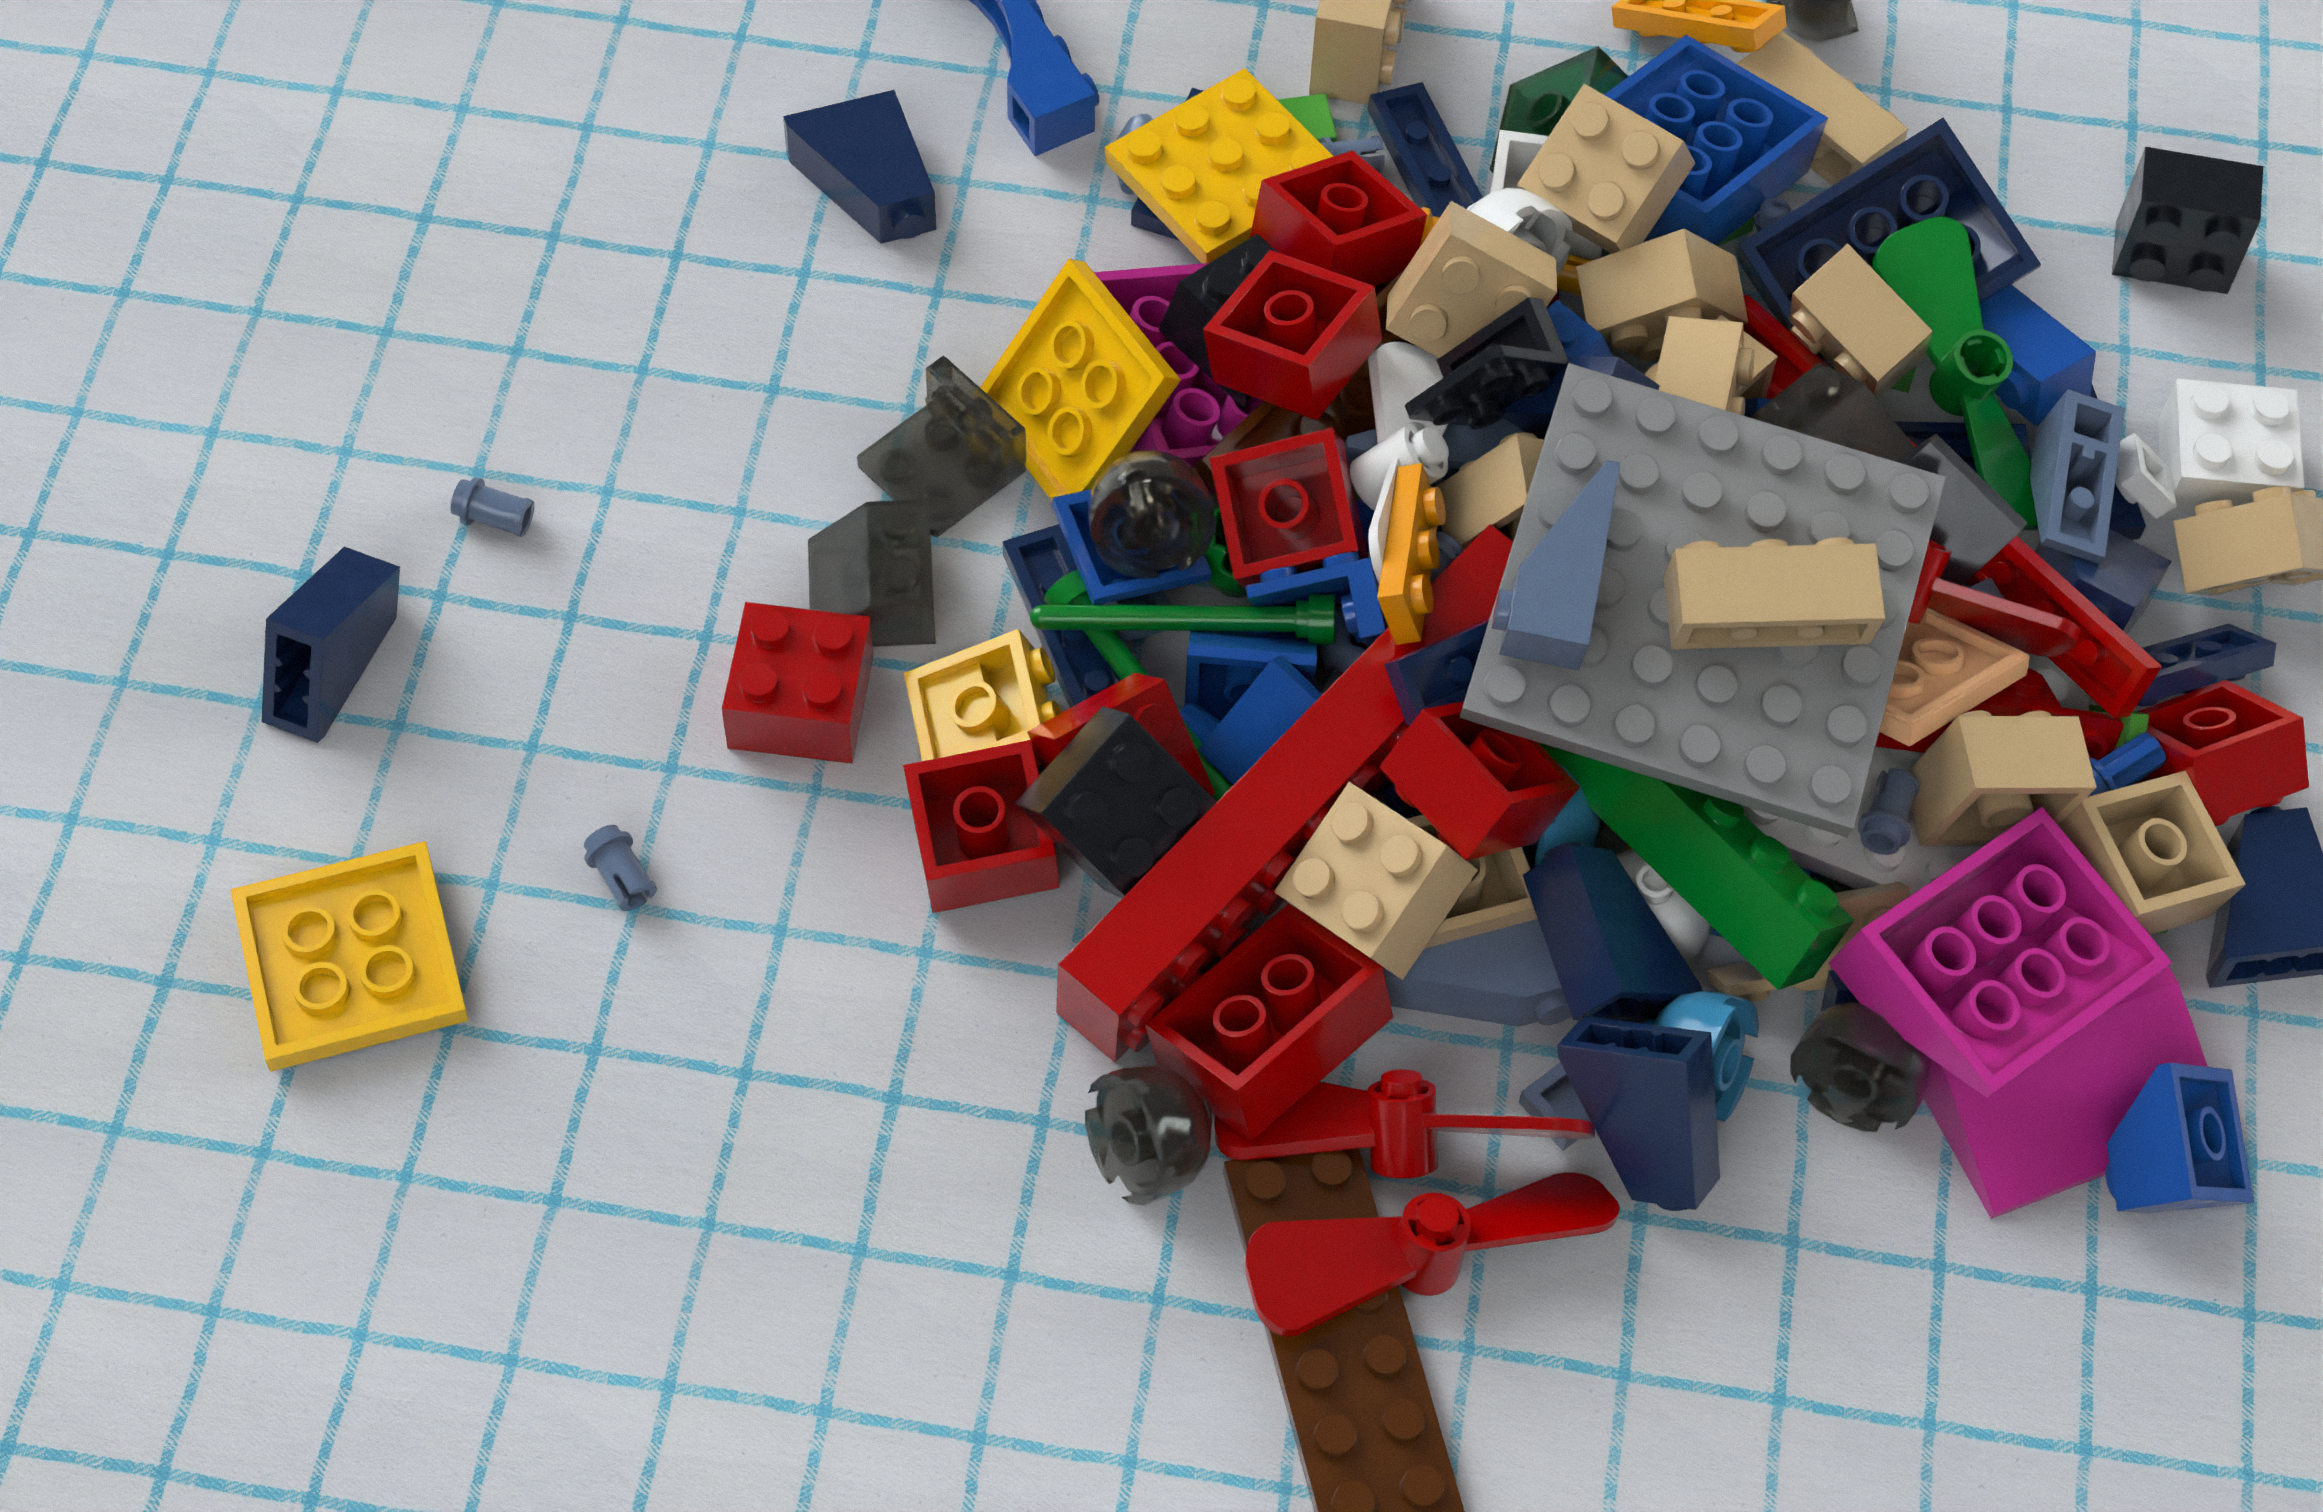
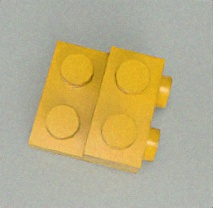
(981, 697)

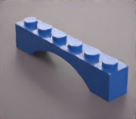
(1045, 90)

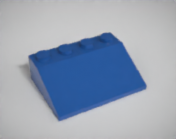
(1737, 127)

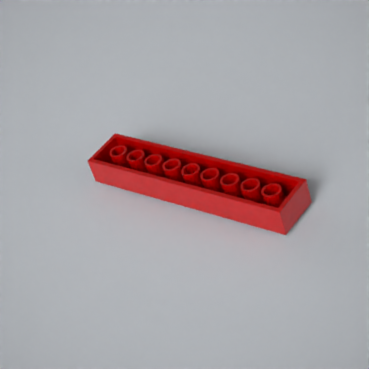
(1238, 853)

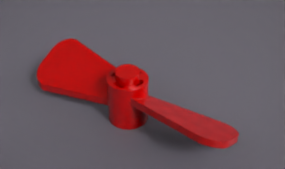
(2005, 620)
(1391, 1118)
(1325, 1267)

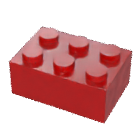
(1271, 1020)

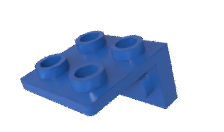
(1342, 575)

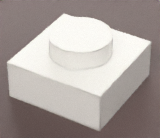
(2144, 477)

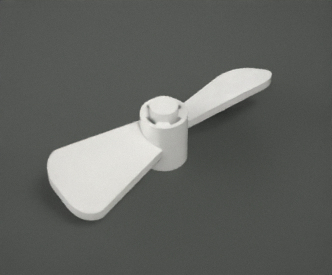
(1396, 377)

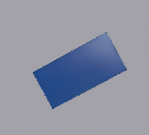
(1259, 719)

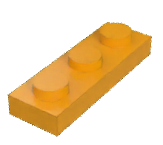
(1731, 23)
(1410, 553)

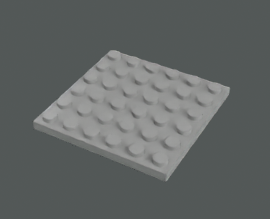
(1744, 723)

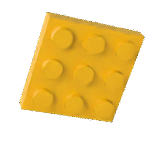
(1207, 161)
(1079, 382)
(348, 956)

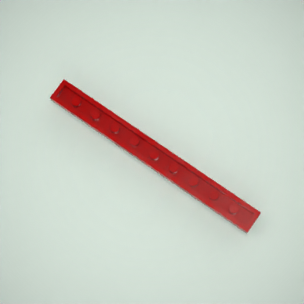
(2104, 658)

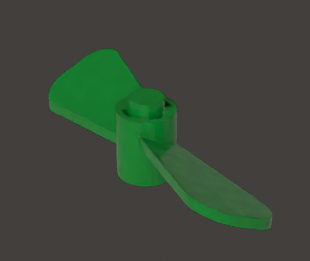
(1935, 277)

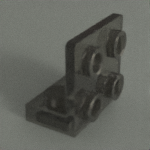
(950, 450)

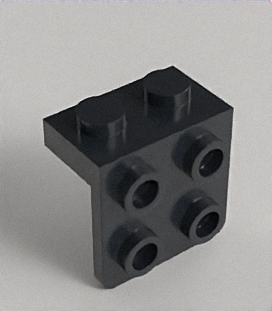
(1493, 369)

